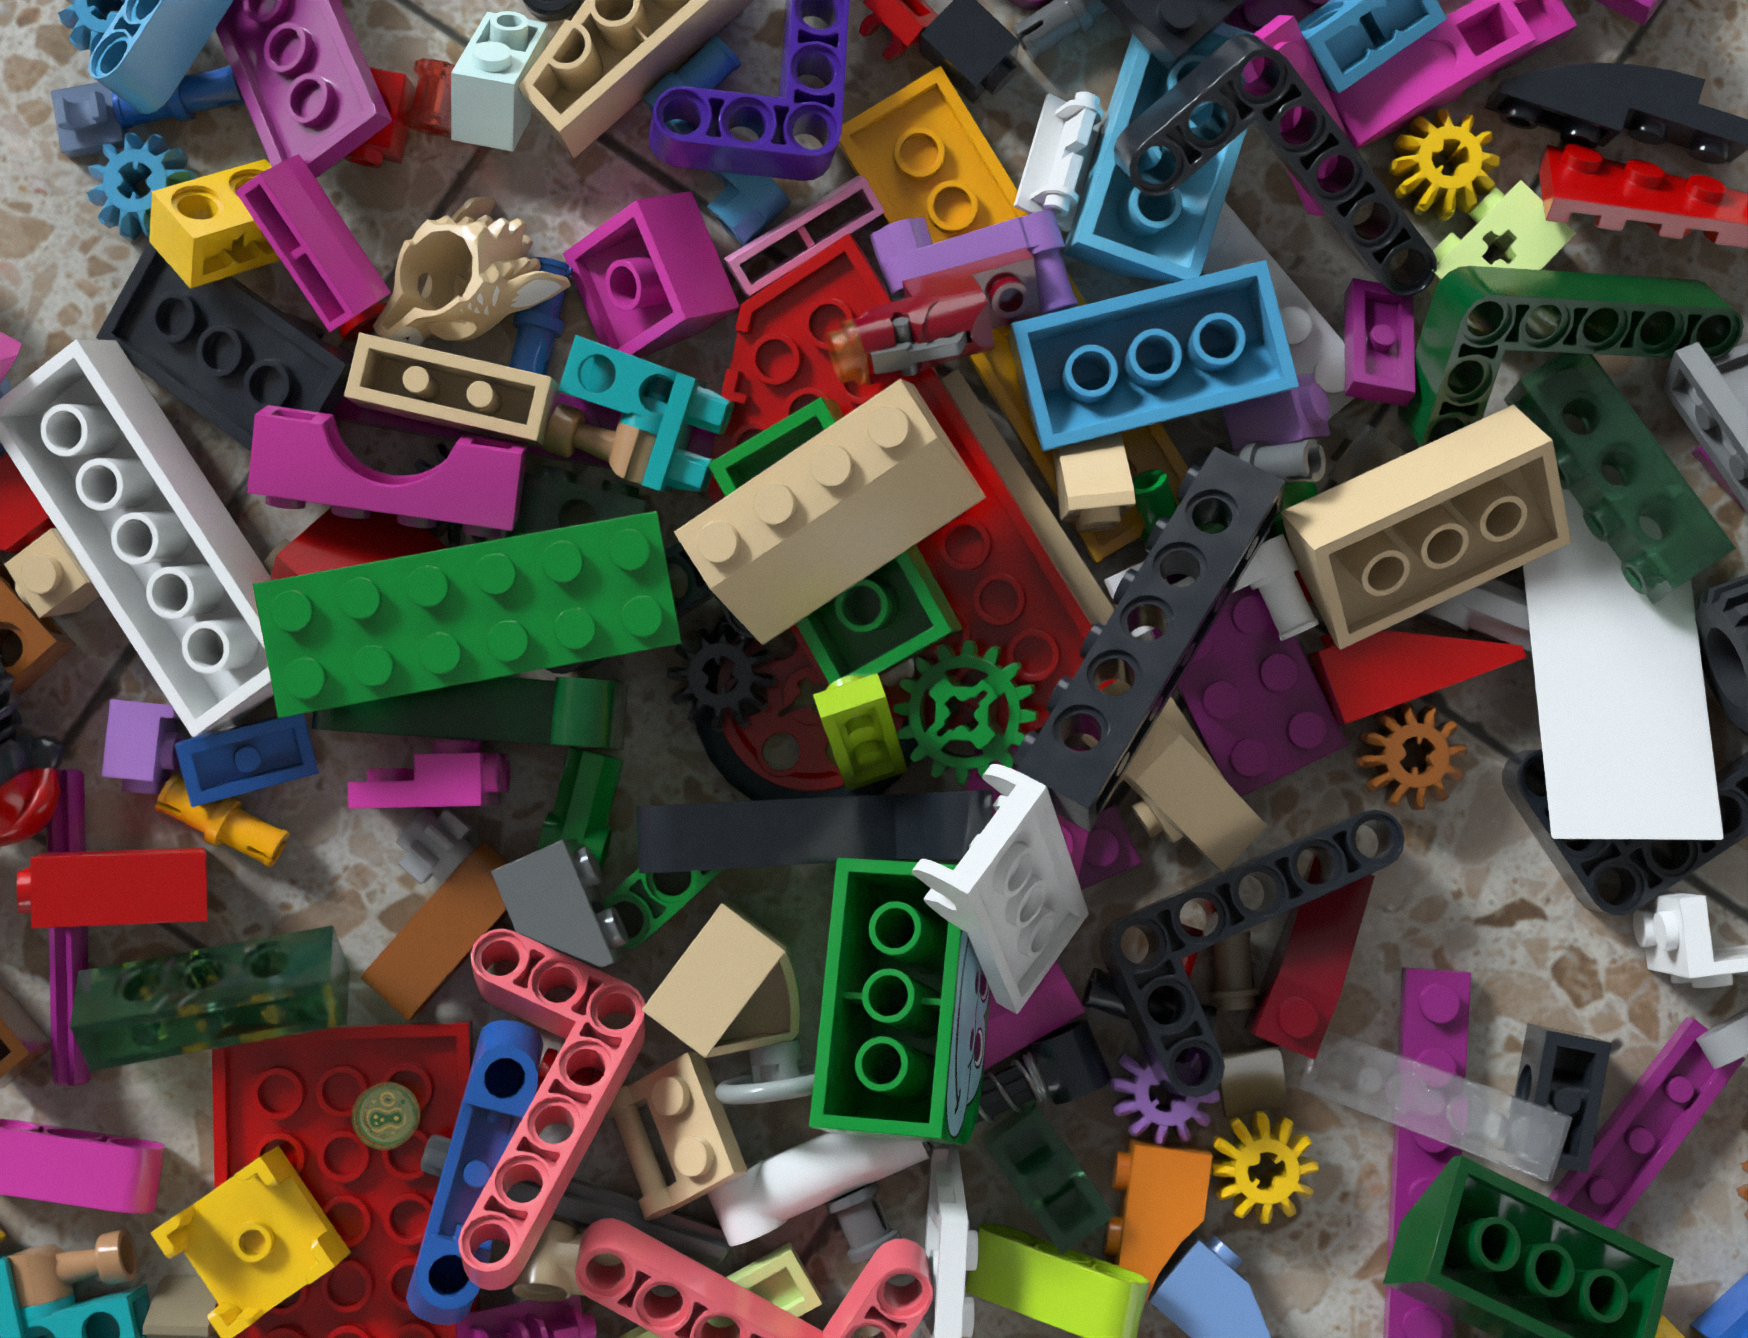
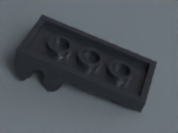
(223, 347)

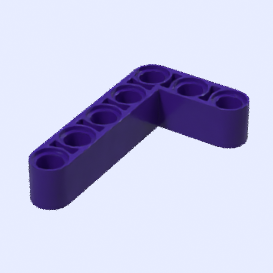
(771, 118)

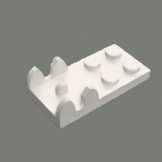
(1012, 889)

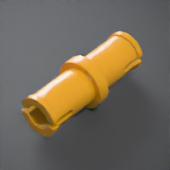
(224, 823)

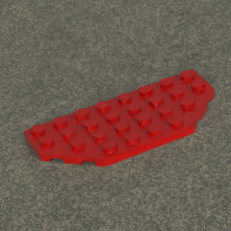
(984, 559)

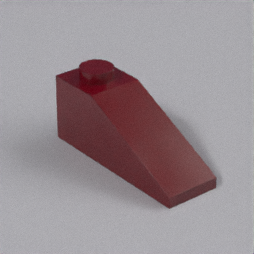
(1309, 967)

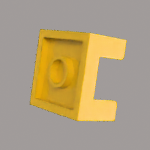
(254, 1241)

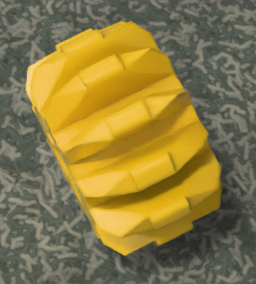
(1460, 147)
(1278, 1181)

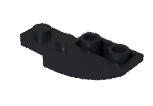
(1600, 99)

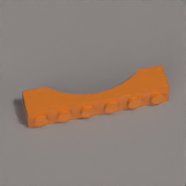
(1159, 1203)

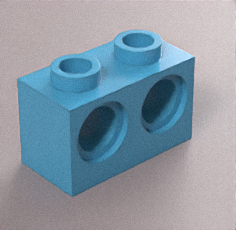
(1360, 35)

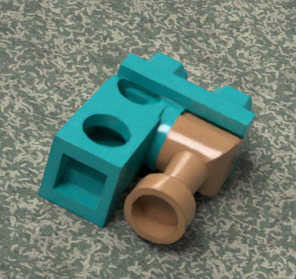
(655, 419)
(41, 1298)

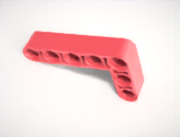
(558, 1098)
(709, 1295)

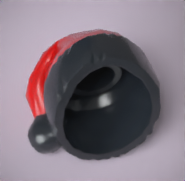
(28, 785)

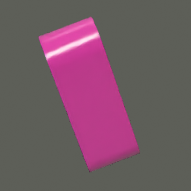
(79, 1167)

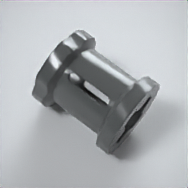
(862, 1222)

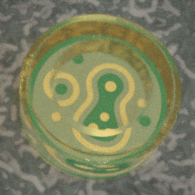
(385, 1115)

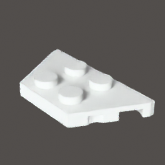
(950, 1248)

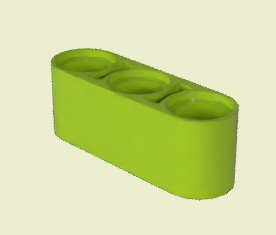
(1056, 1288)

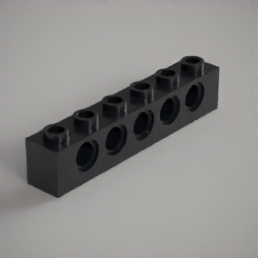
(1221, 492)

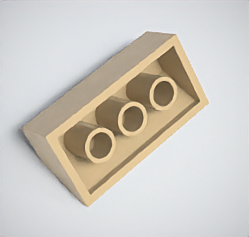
(830, 512)
(1429, 525)

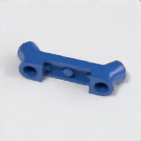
(491, 1109)

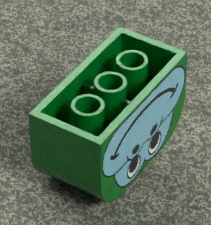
(898, 1013)

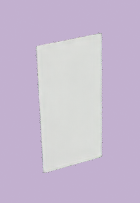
(1618, 697)

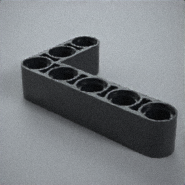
(1299, 149)
(810, 830)
(1630, 858)
(1226, 917)

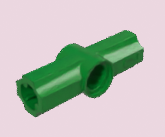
(584, 802)

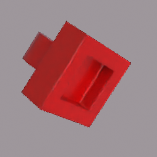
(903, 18)

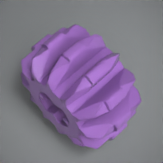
(1176, 1107)

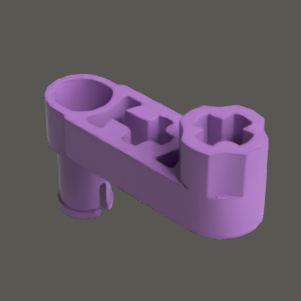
(907, 252)

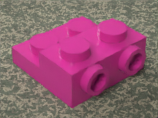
(449, 777)

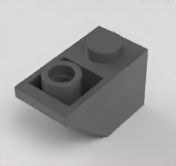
(558, 903)

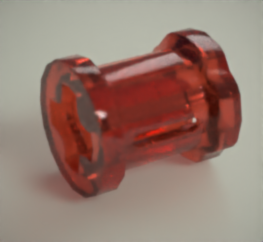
(432, 98)

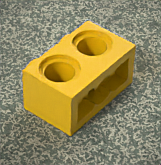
(206, 227)

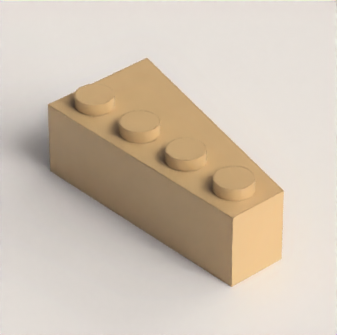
(613, 58)

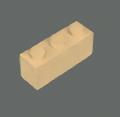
(451, 390)

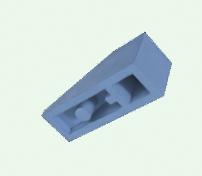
(1207, 1293)

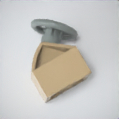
(738, 994)

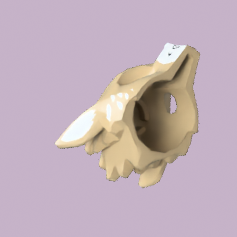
(472, 279)

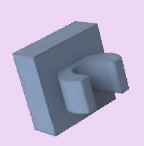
(86, 120)

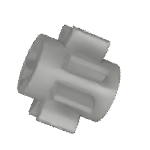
(434, 844)

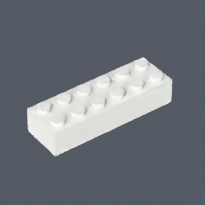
(143, 528)

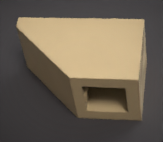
(1093, 483)

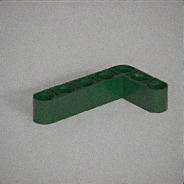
(1497, 309)
(497, 710)

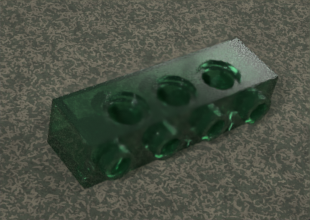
(1651, 481)
(211, 998)

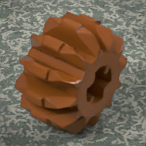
(1432, 760)

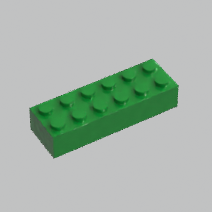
(466, 614)

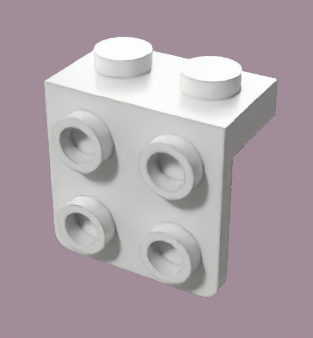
(1679, 942)

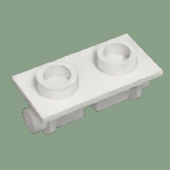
(1060, 157)

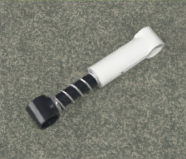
(1060, 1066)

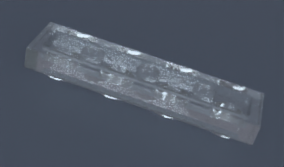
(1438, 1104)

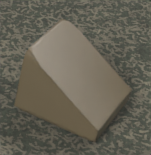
(1253, 1079)
(180, 1309)

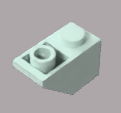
(486, 79)

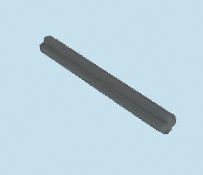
(591, 1203)

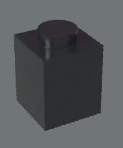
(971, 48)

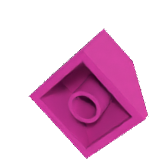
(651, 276)

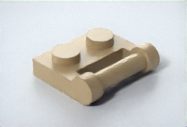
(690, 1128)

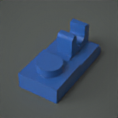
(246, 758)

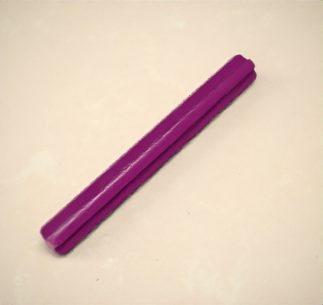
(67, 944)

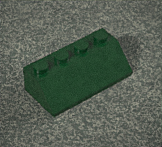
(1523, 1262)

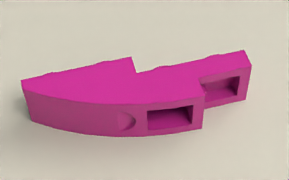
(1448, 60)

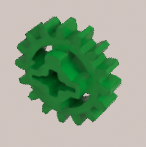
(944, 689)

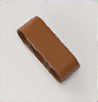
(440, 935)

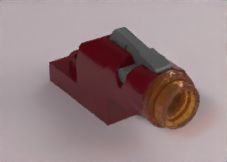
(938, 321)

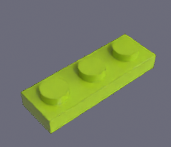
(860, 730)

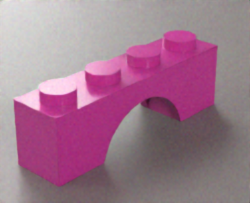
(304, 460)

